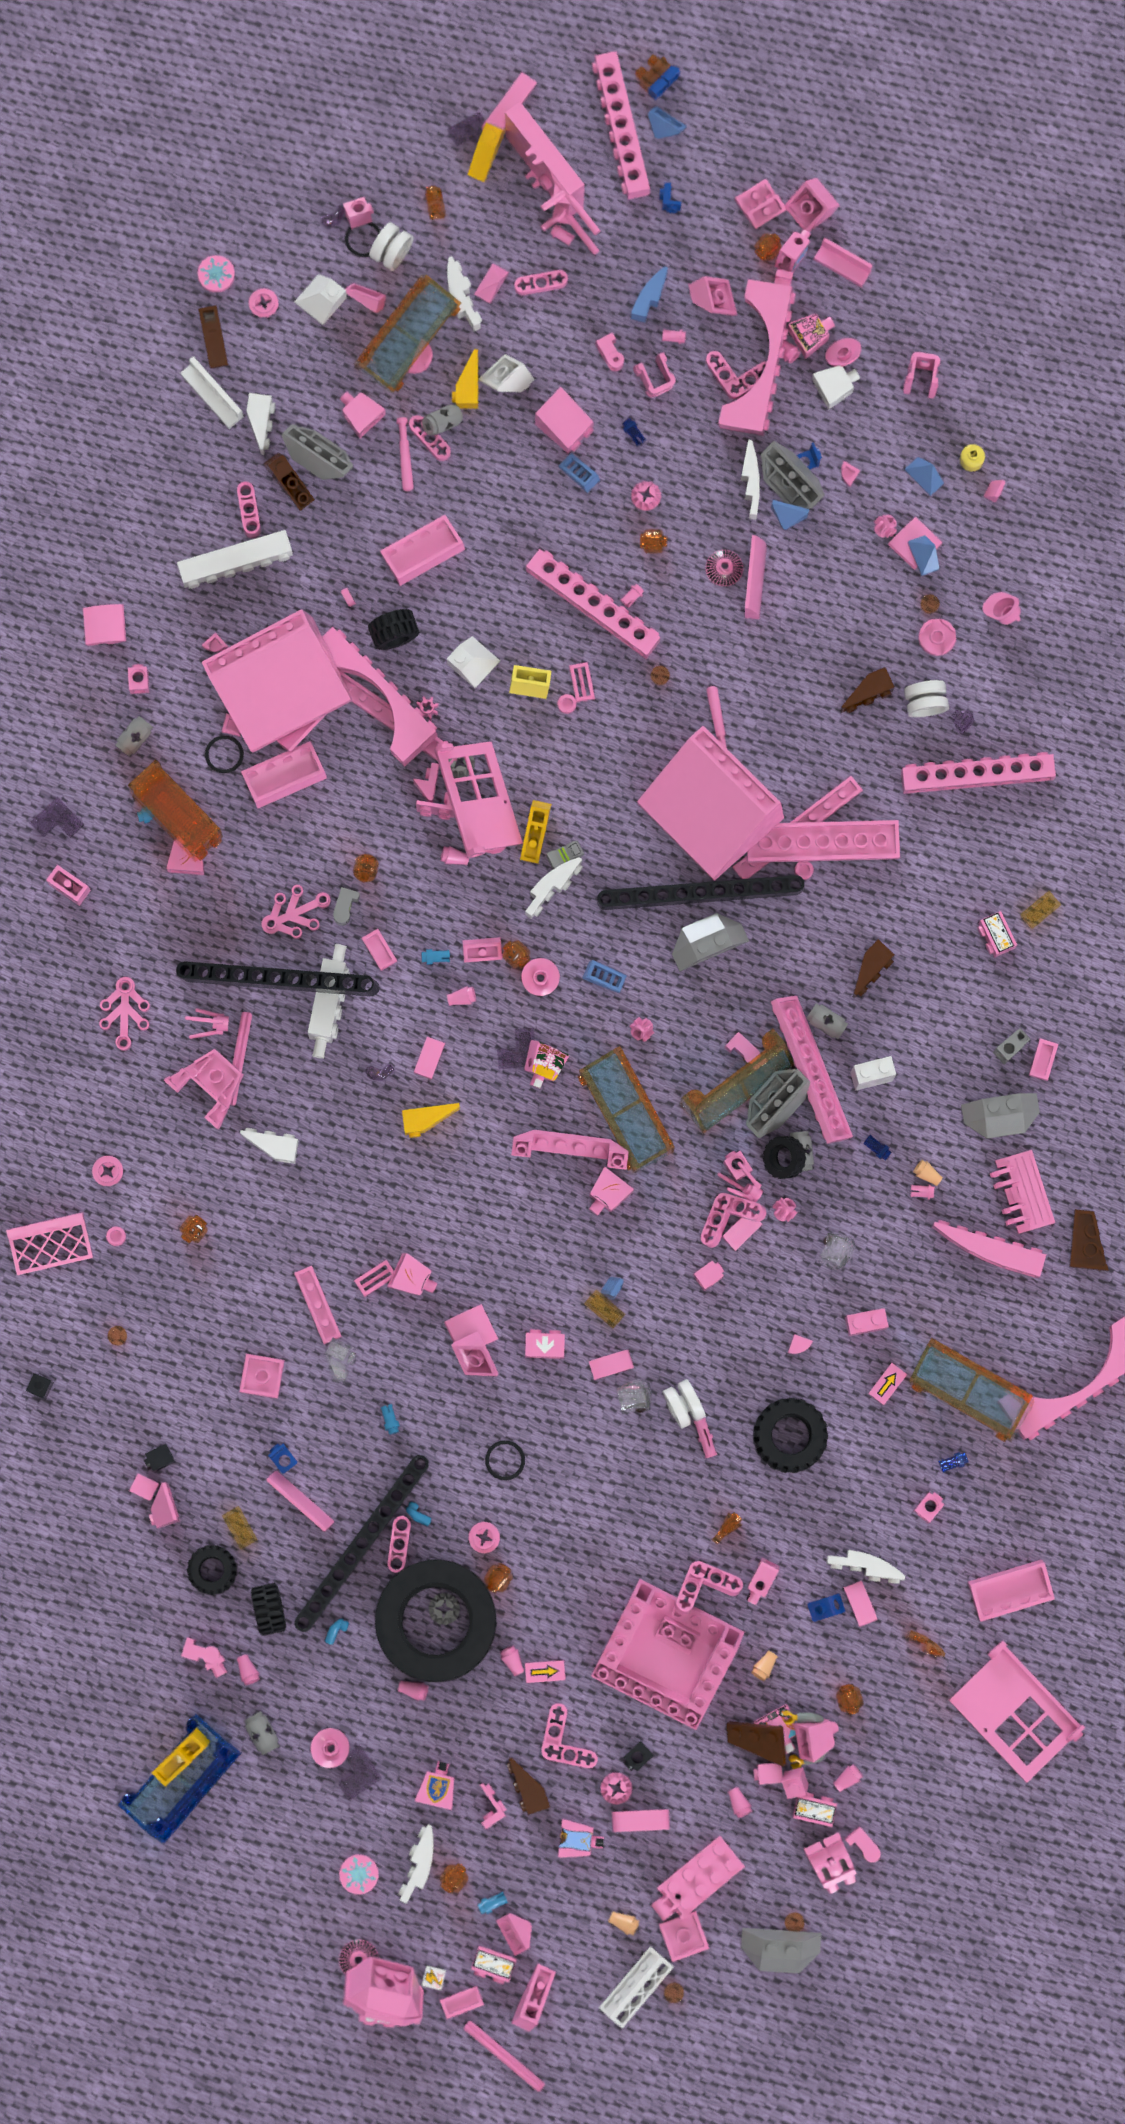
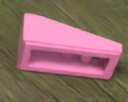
(369, 298)

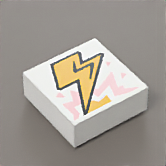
(433, 1977)

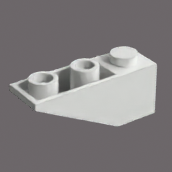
(258, 412)
(277, 1147)

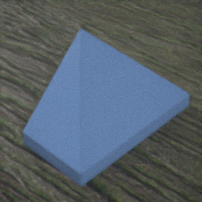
(664, 124)
(925, 475)
(788, 514)
(924, 554)

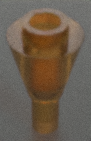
(730, 1524)

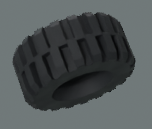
(771, 1454)

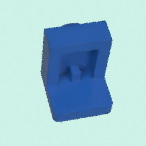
(665, 195)

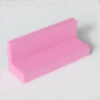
(843, 262)

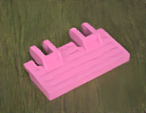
(1026, 1191)

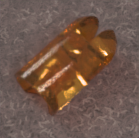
(435, 203)

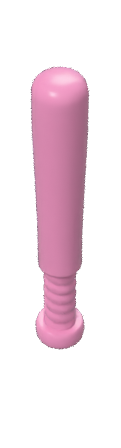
(406, 469)
(715, 708)

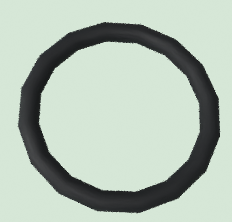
(348, 244)
(224, 770)
(505, 1477)

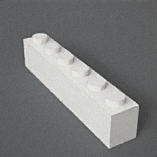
(234, 559)

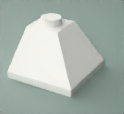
(321, 298)
(507, 375)
(472, 661)

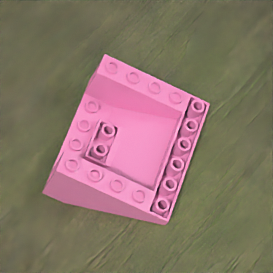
(277, 680)
(711, 804)
(668, 1656)

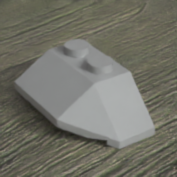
(316, 453)
(790, 477)
(707, 939)
(776, 1101)
(1001, 1114)
(780, 1949)

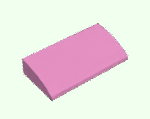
(422, 550)
(755, 578)
(284, 774)
(1011, 1590)

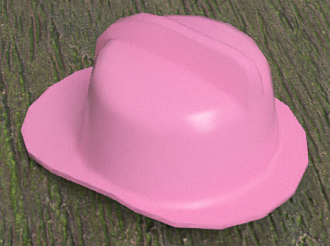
(1002, 608)

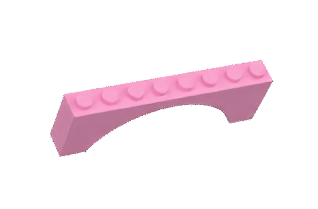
(751, 411)
(411, 730)
(1047, 1410)

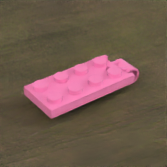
(697, 1879)

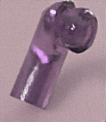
(333, 219)
(379, 1074)

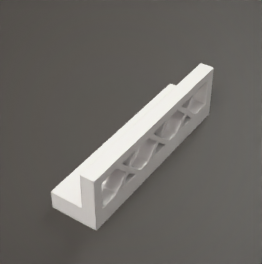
(212, 393)
(633, 1985)

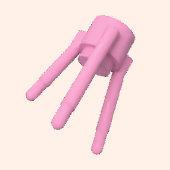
(219, 1022)
(750, 1192)

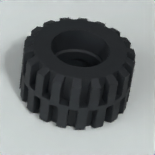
(393, 629)
(196, 1562)
(268, 1609)

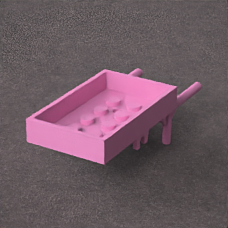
(550, 172)

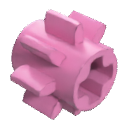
(885, 526)
(425, 703)
(642, 1029)
(784, 1209)

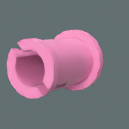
(562, 234)
(674, 336)
(632, 595)
(924, 1191)

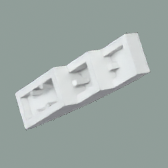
(751, 475)

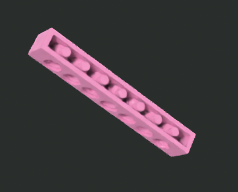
(610, 63)
(596, 613)
(970, 780)

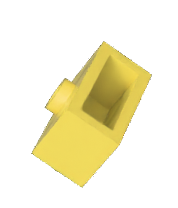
(530, 681)

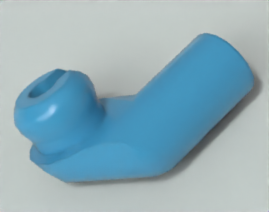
(417, 1516)
(333, 1630)

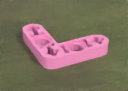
(732, 380)
(729, 1208)
(699, 1579)
(556, 1742)

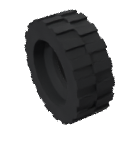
(797, 1157)

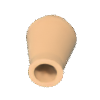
(927, 1172)
(764, 1666)
(625, 1923)

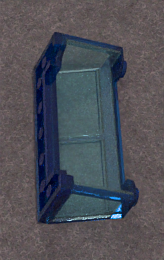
(163, 1809)

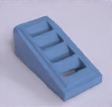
(588, 481)
(594, 979)
(612, 1287)

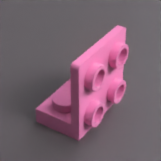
(428, 808)
(491, 1818)

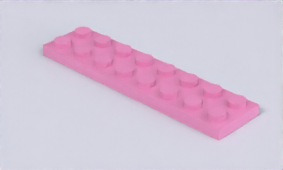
(828, 842)
(810, 1063)

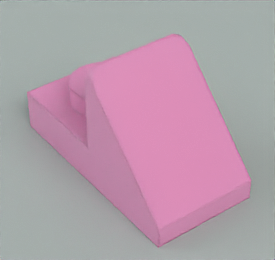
(428, 787)

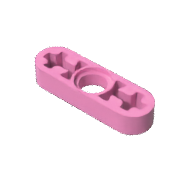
(555, 285)
(443, 445)

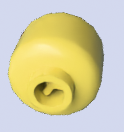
(972, 457)

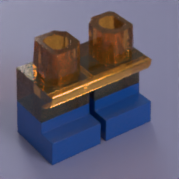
(659, 77)

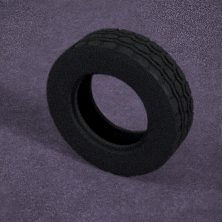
(390, 1620)

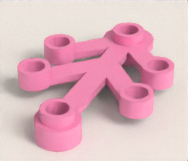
(293, 914)
(124, 1010)

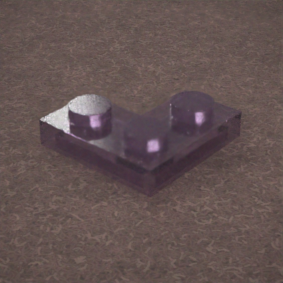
(467, 129)
(56, 814)
(516, 1056)
(364, 1774)

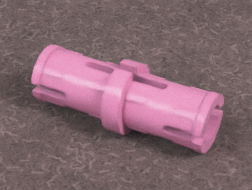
(705, 1438)

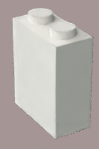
(873, 1073)

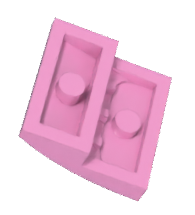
(760, 204)
(911, 531)
(104, 624)
(471, 1322)

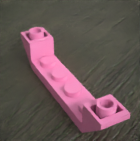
(570, 1145)

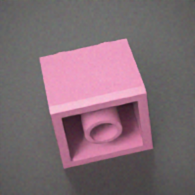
(564, 421)

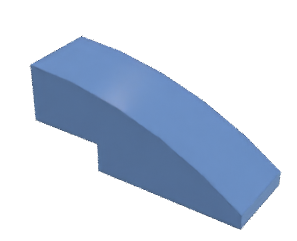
(649, 296)

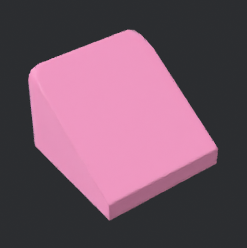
(994, 490)

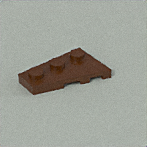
(1086, 1243)
(758, 1739)

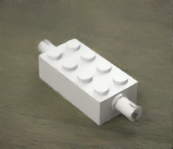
(327, 1006)

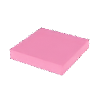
(262, 1376)
(684, 1936)

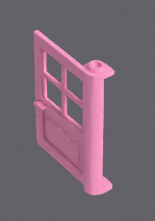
(485, 821)
(995, 1695)

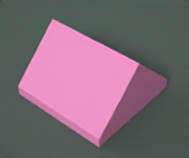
(474, 1356)

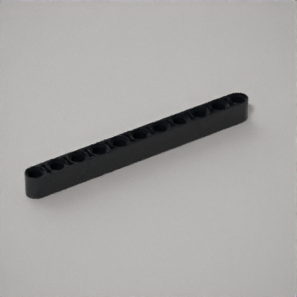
(708, 887)
(284, 983)
(363, 1533)

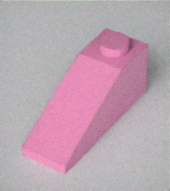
(534, 1998)

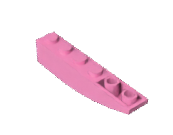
(995, 1250)

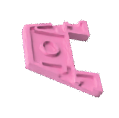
(216, 1077)

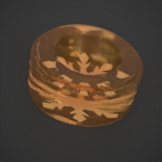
(929, 604)
(660, 675)
(117, 1335)
(794, 1922)
(674, 1992)

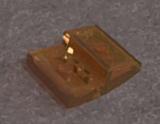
(929, 1646)

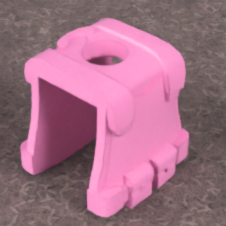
(932, 365)
(639, 370)

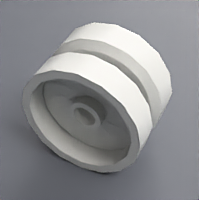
(391, 246)
(926, 698)
(681, 1405)

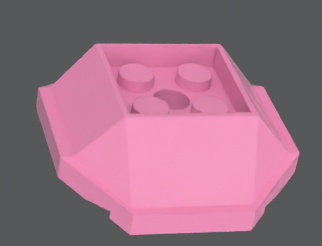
(384, 1992)

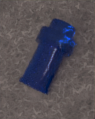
(631, 428)
(881, 1150)
(955, 1461)

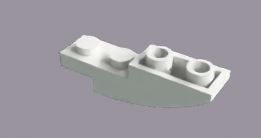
(459, 288)
(556, 879)
(874, 1567)
(422, 1856)

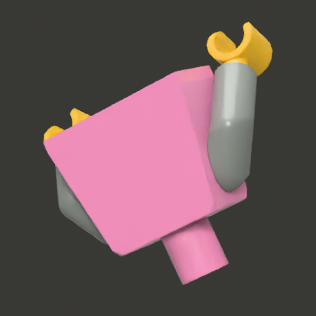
(813, 1737)

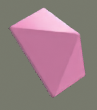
(491, 283)
(516, 1932)

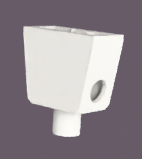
(835, 384)

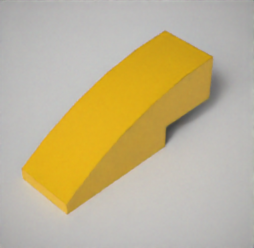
(181, 1757)

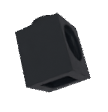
(39, 1386)
(159, 1458)
(646, 1753)

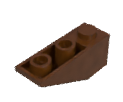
(213, 336)
(288, 480)
(873, 686)
(873, 961)
(531, 1791)

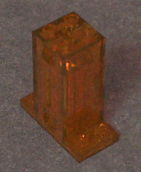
(175, 811)

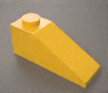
(486, 151)
(467, 385)
(535, 831)
(423, 1119)

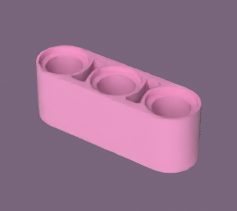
(248, 501)
(403, 1535)
(640, 1820)

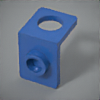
(814, 456)
(278, 1451)
(825, 1607)

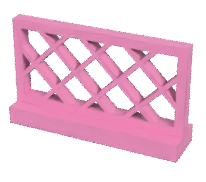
(45, 1227)

